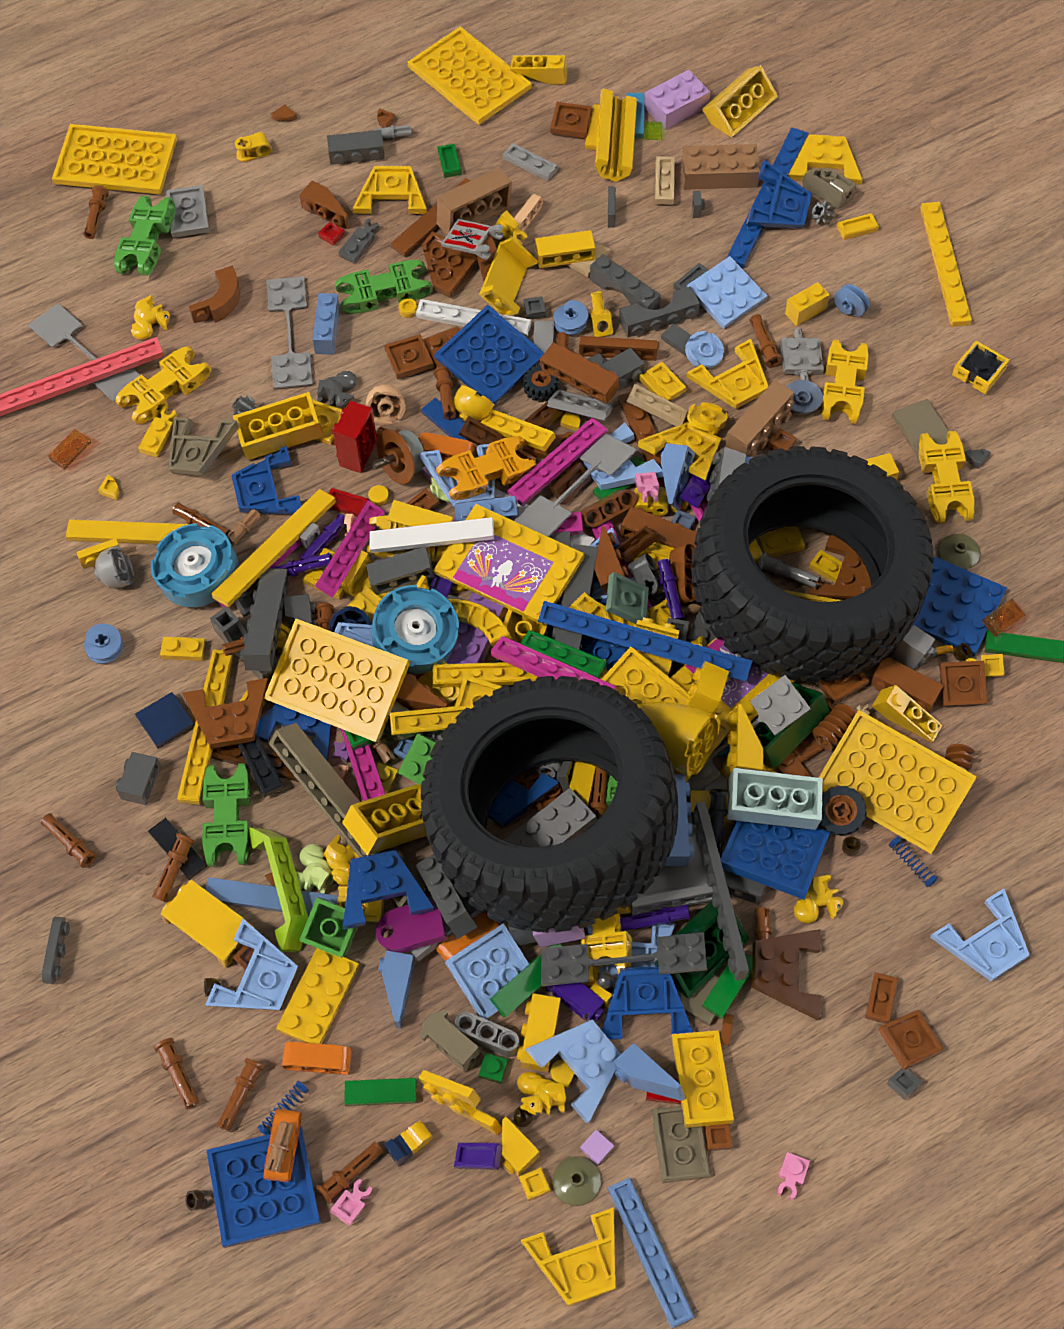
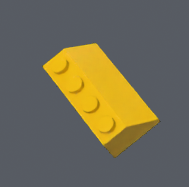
(740, 101)

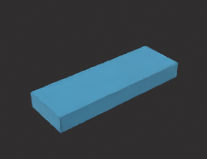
(639, 122)

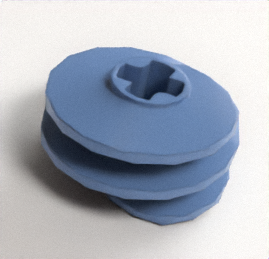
(851, 300)
(571, 317)
(103, 643)

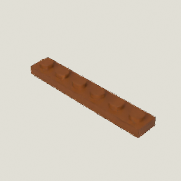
(641, 427)

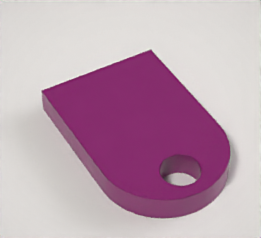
(411, 930)

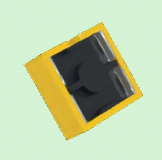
(980, 367)

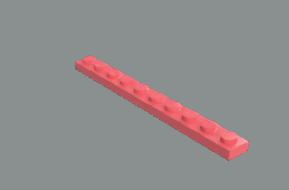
(80, 376)

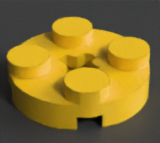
(707, 417)

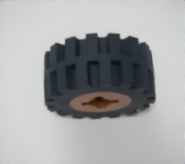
(536, 389)

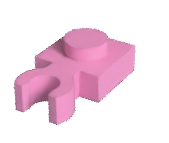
(648, 485)
(794, 1172)
(350, 1205)

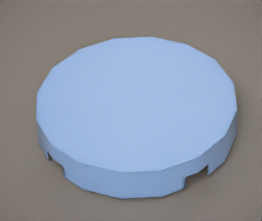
(704, 349)

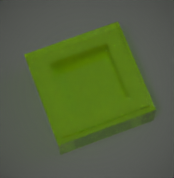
(652, 130)

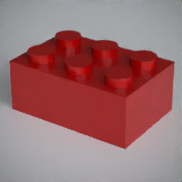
(355, 436)

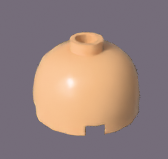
(386, 404)

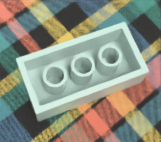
(774, 798)

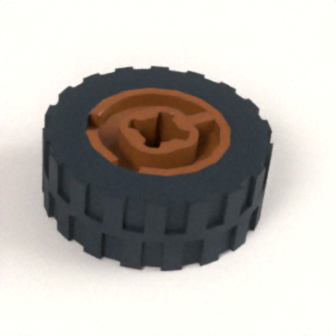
(842, 810)

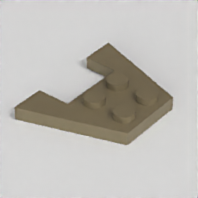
(197, 453)

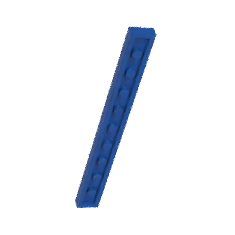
(784, 162)
(642, 640)

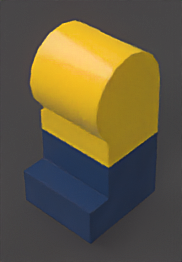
(408, 1143)

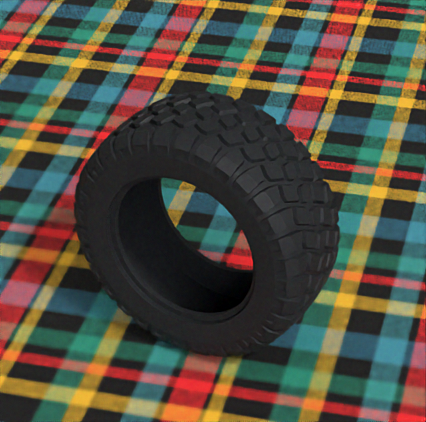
(824, 494)
(566, 880)

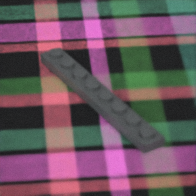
(720, 897)

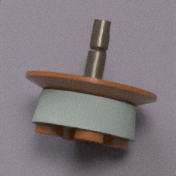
(399, 455)

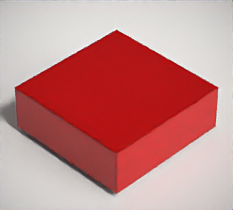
(331, 233)

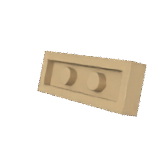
(664, 180)
(657, 405)

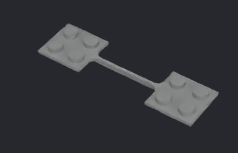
(59, 325)
(292, 368)
(605, 455)
(776, 707)

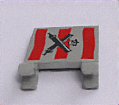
(470, 236)

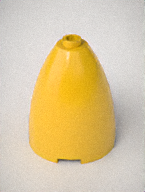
(685, 733)

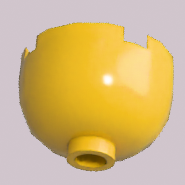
(471, 404)

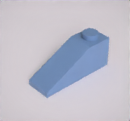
(675, 468)
(397, 976)
(646, 1075)

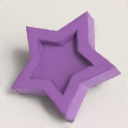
(340, 751)

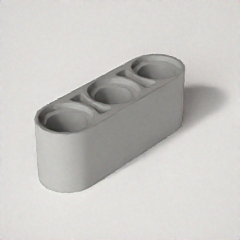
(494, 1043)

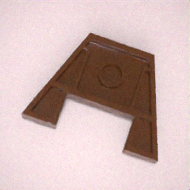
(777, 970)

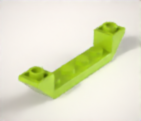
(286, 885)

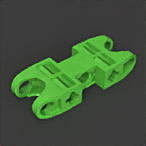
(142, 245)
(383, 286)
(227, 830)

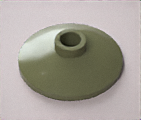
(964, 558)
(576, 1193)

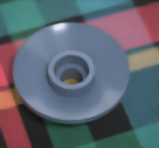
(809, 393)

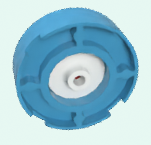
(193, 564)
(416, 627)

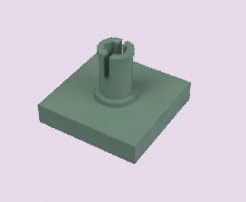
(626, 598)

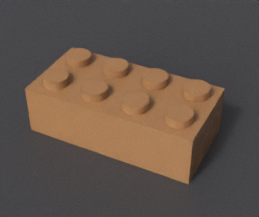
(720, 166)
(475, 200)
(761, 420)

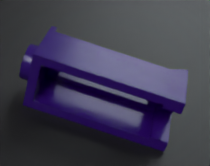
(579, 1000)

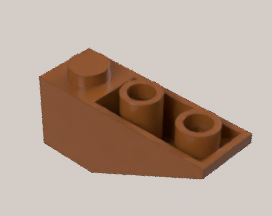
(320, 201)
(608, 560)
(417, 696)

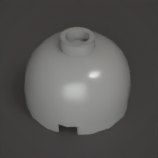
(113, 568)

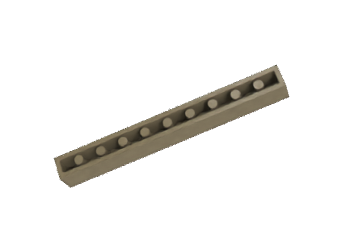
(325, 787)

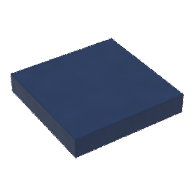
(164, 720)

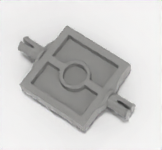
(801, 355)

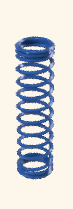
(896, 841)
(262, 1128)

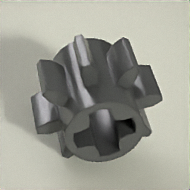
(823, 212)
(243, 404)

